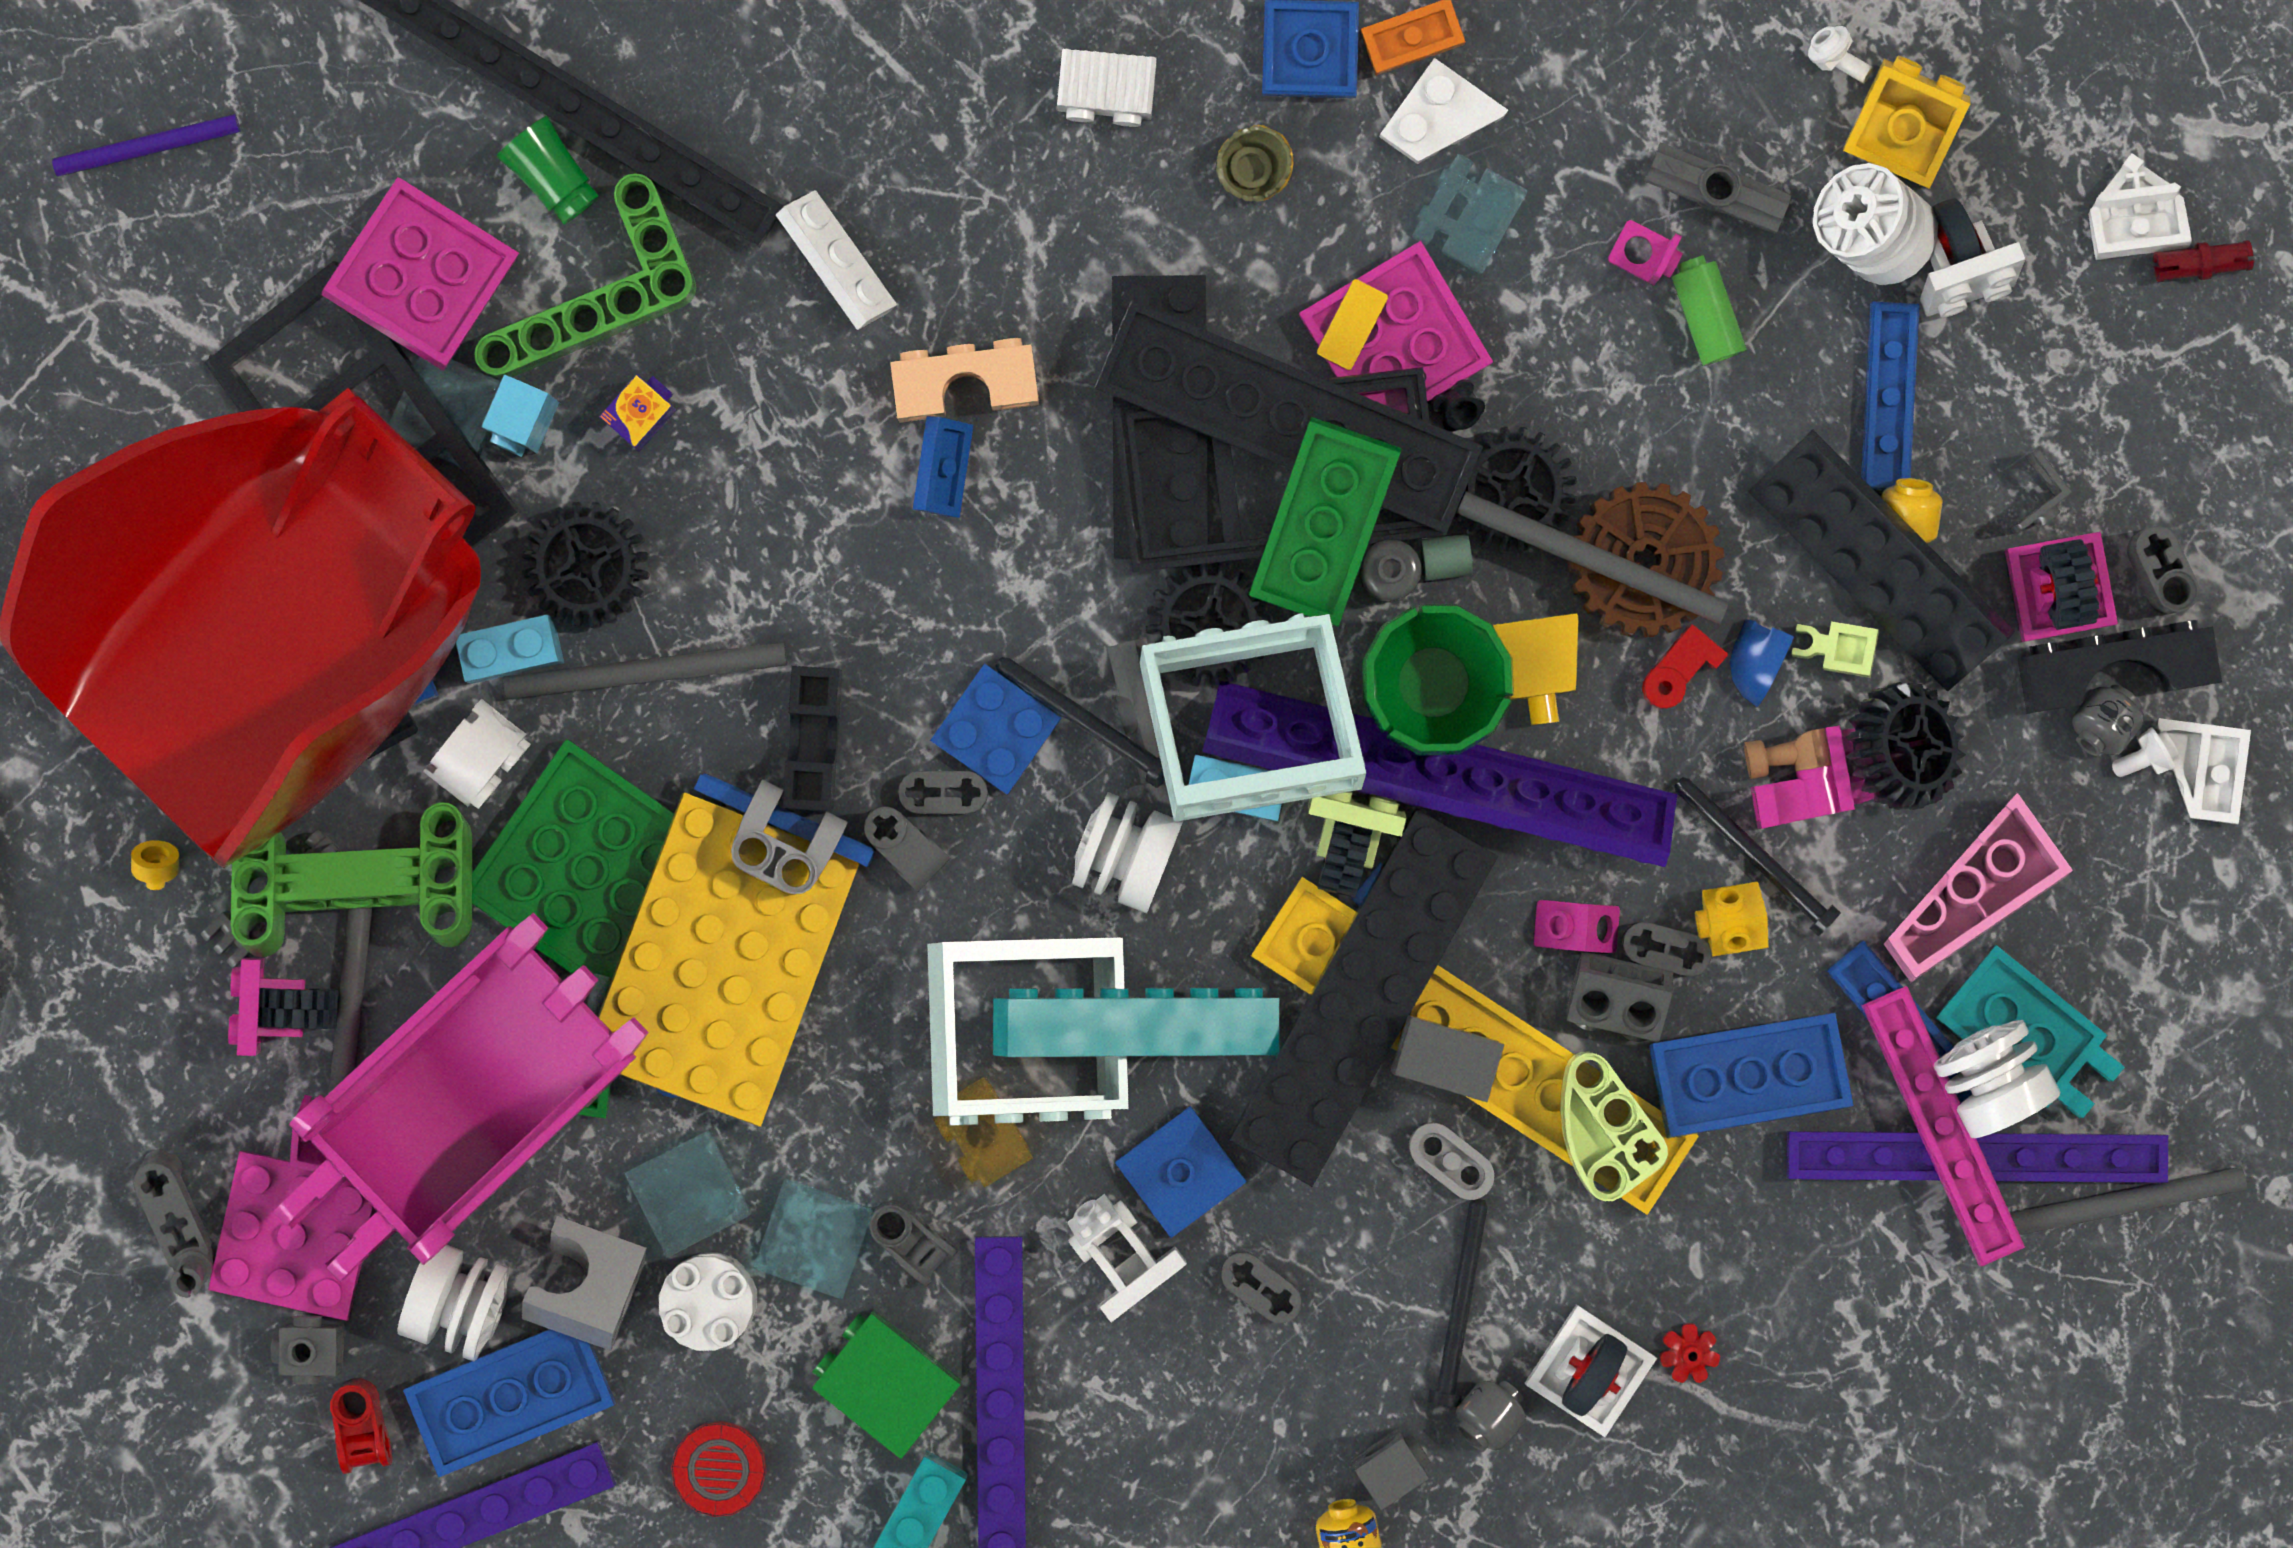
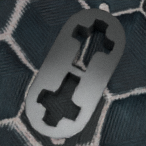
(943, 780)
(1669, 938)
(1253, 1296)

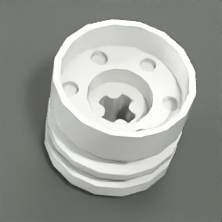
(1875, 224)
(1126, 852)
(1998, 1081)
(454, 1301)

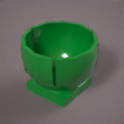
(1437, 679)

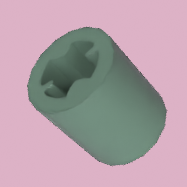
(1446, 557)

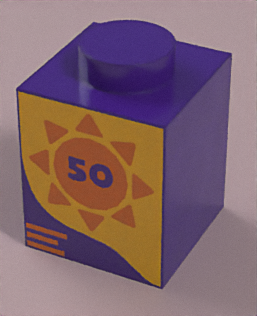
(639, 411)

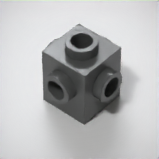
(325, 1344)

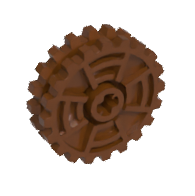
(1653, 522)

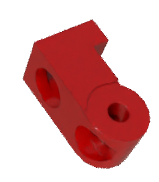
(1667, 680)

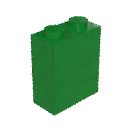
(885, 1382)

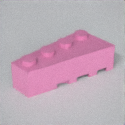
(1988, 883)

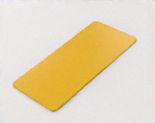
(1352, 324)

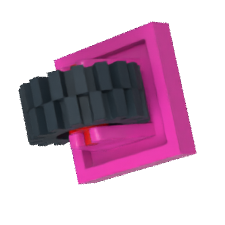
(2061, 586)
(275, 1007)

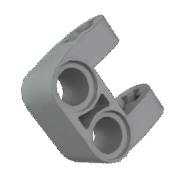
(779, 853)

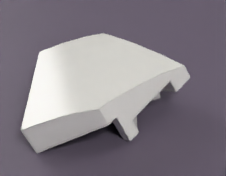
(2138, 214)

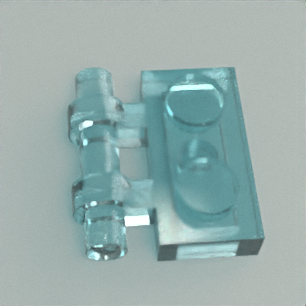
(1483, 220)

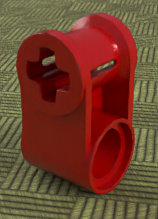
(360, 1430)

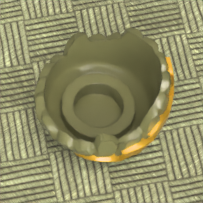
(1254, 163)

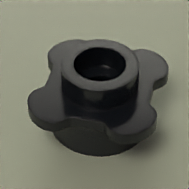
(1466, 414)

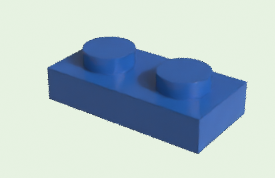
(943, 466)

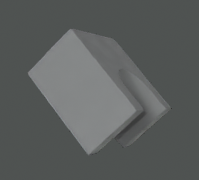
(600, 1303)

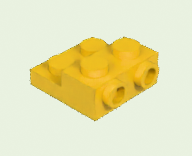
(1908, 121)

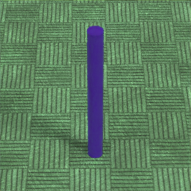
(146, 145)

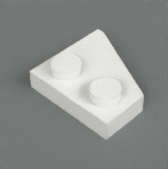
(1439, 114)
(2209, 768)

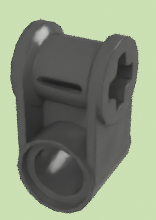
(910, 852)
(912, 1242)

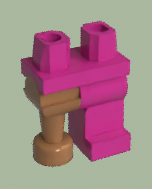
(1821, 780)

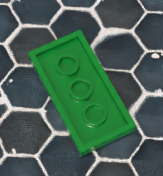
(1325, 521)

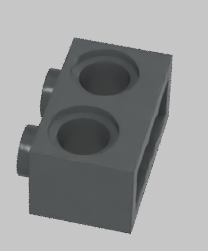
(1624, 985)

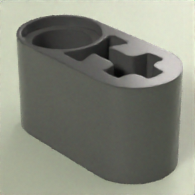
(2170, 554)

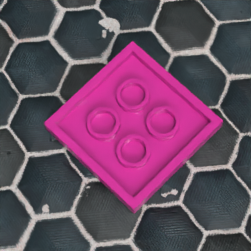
(420, 273)
(1414, 330)
(279, 1265)

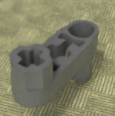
(193, 1259)

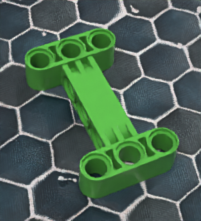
(357, 881)

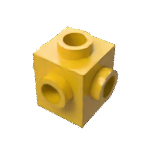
(1733, 919)

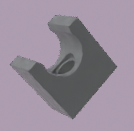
(1447, 1058)

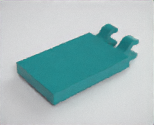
(2007, 992)

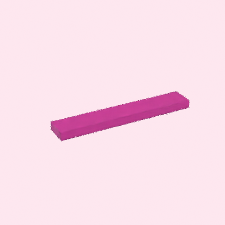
(1946, 1139)

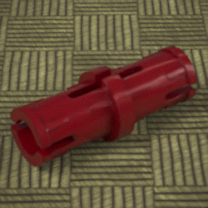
(2203, 261)

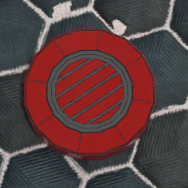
(719, 1469)

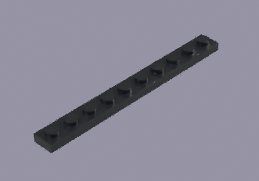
(586, 113)

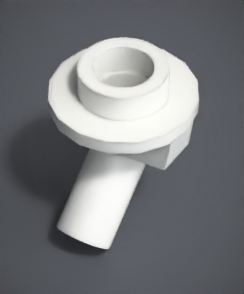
(1833, 53)
(2155, 751)

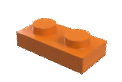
(1412, 36)

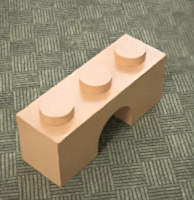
(923, 380)

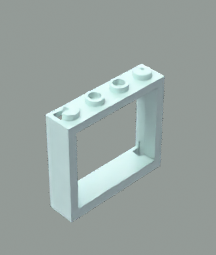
(1263, 788)
(1111, 1070)

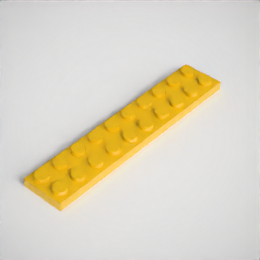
(1531, 1064)

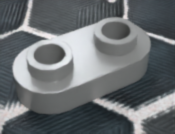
(1451, 1160)

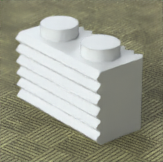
(1106, 86)

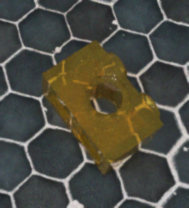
(997, 1159)

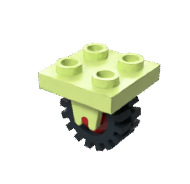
(1352, 836)

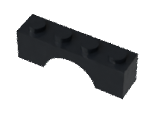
(2177, 659)

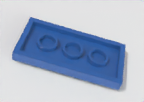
(1750, 1075)
(507, 1398)

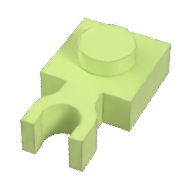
(1846, 648)

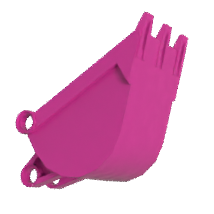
(460, 1097)

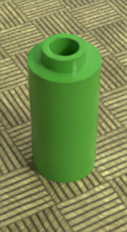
(1708, 311)

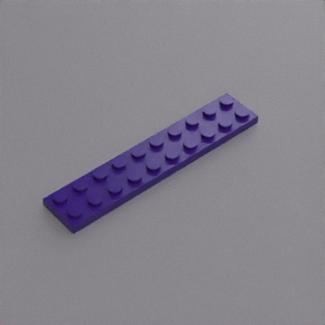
(1475, 785)

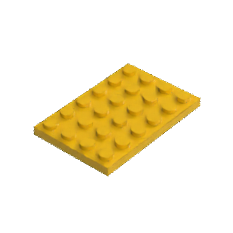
(722, 962)

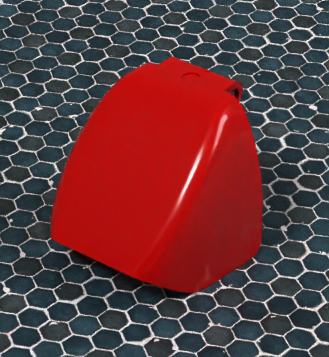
(243, 609)

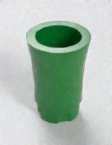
(549, 170)

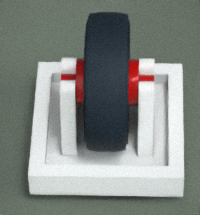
(1966, 264)
(1590, 1370)

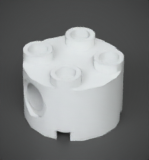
(475, 754)
(707, 1301)

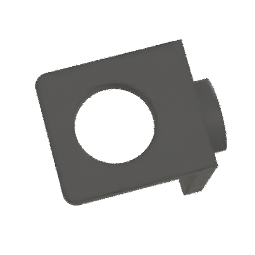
(2057, 486)

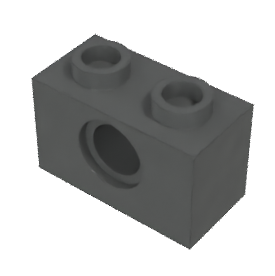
(1391, 1467)

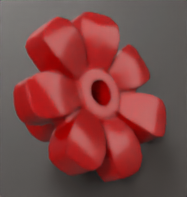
(1681, 1347)

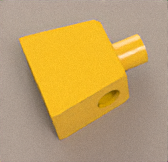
(1542, 662)

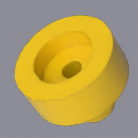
(155, 863)

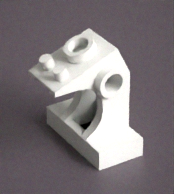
(1137, 1274)

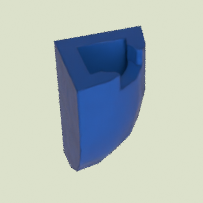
(1757, 659)

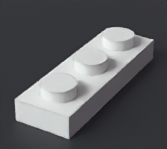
(836, 259)

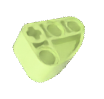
(1595, 1142)

